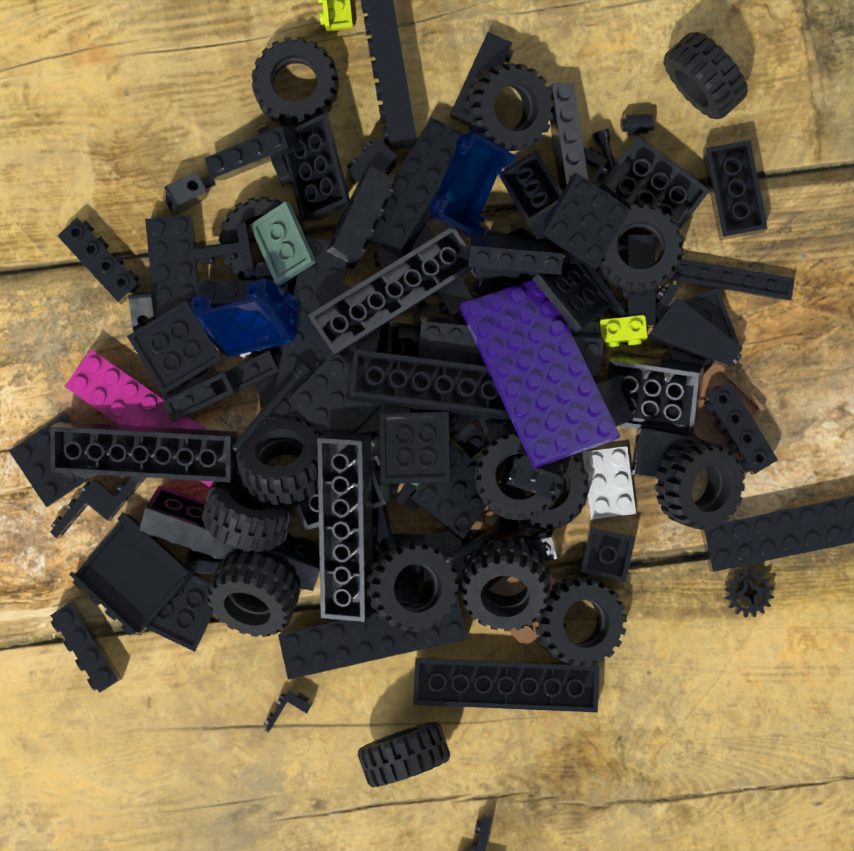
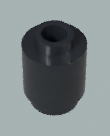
(637, 123)

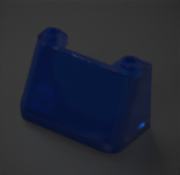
(469, 183)
(250, 325)

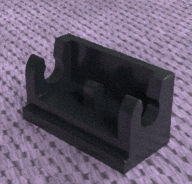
(533, 479)

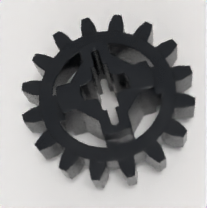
(751, 603)

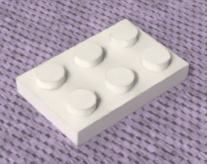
(609, 482)

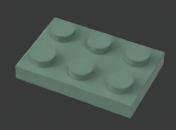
(282, 243)

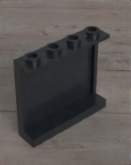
(132, 576)

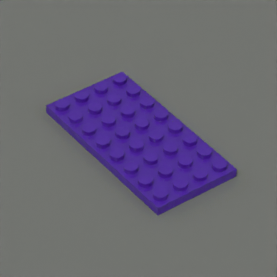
(539, 373)

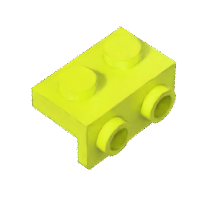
(336, 15)
(623, 330)

